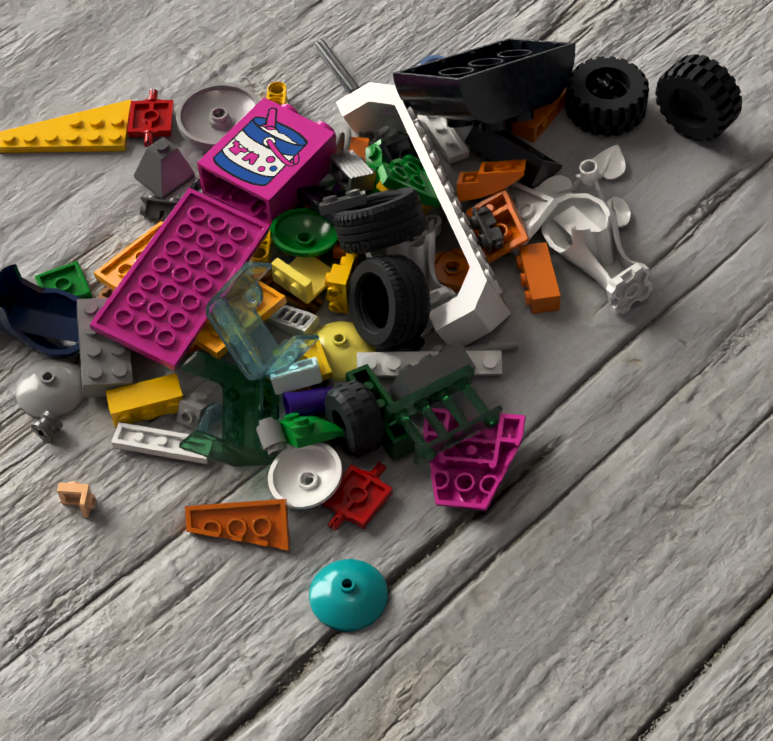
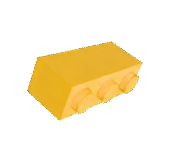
(144, 400)

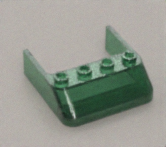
(243, 406)

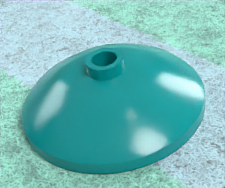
(348, 607)

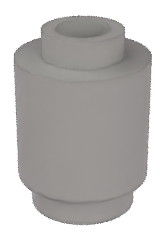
(271, 436)

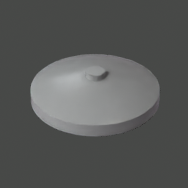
(212, 112)

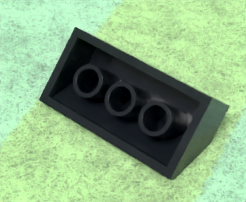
(505, 147)

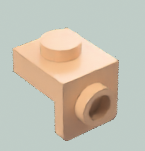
(77, 494)

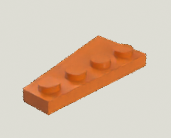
(249, 521)

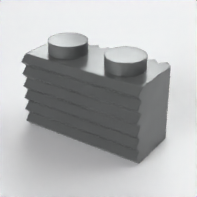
(351, 171)

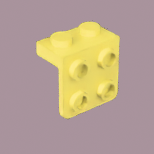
(301, 277)

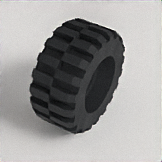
(698, 97)
(607, 115)

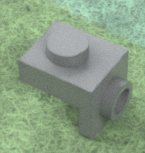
(192, 409)

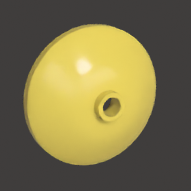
(341, 355)

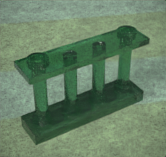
(441, 391)

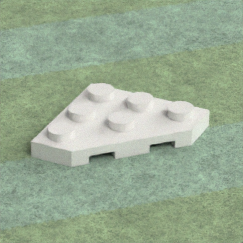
(532, 207)

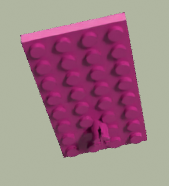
(166, 290)

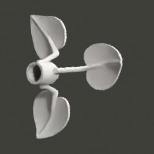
(607, 164)

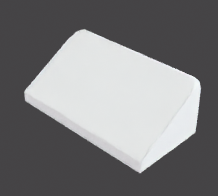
(296, 376)

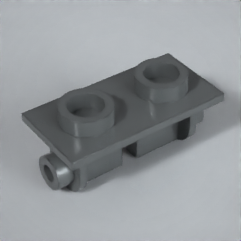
(155, 205)
(482, 222)

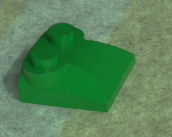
(308, 430)

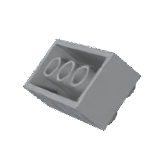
(102, 360)

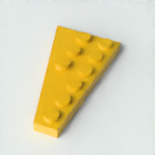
(85, 131)

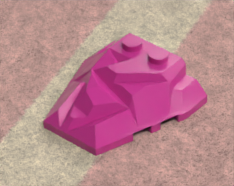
(475, 467)

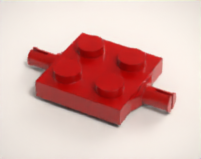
(151, 118)
(358, 496)

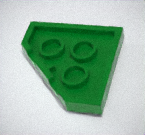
(409, 173)

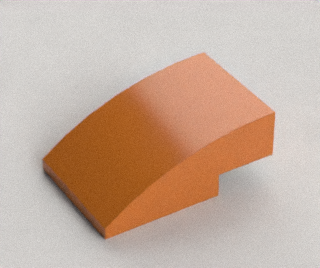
(489, 179)
(507, 220)

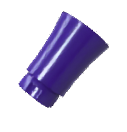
(306, 402)

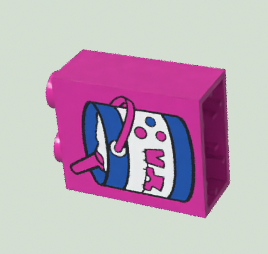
(267, 160)

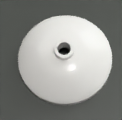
(298, 467)

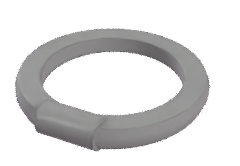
(343, 139)

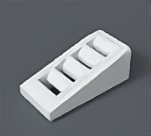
(311, 321)

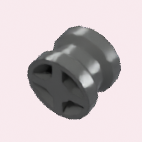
(46, 426)

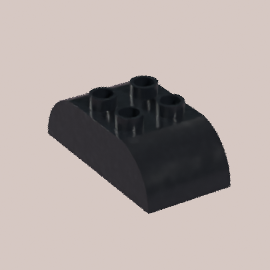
(489, 83)

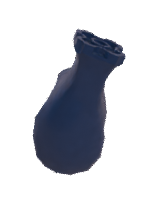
(28, 319)

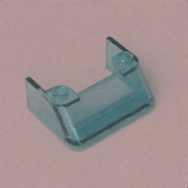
(243, 330)

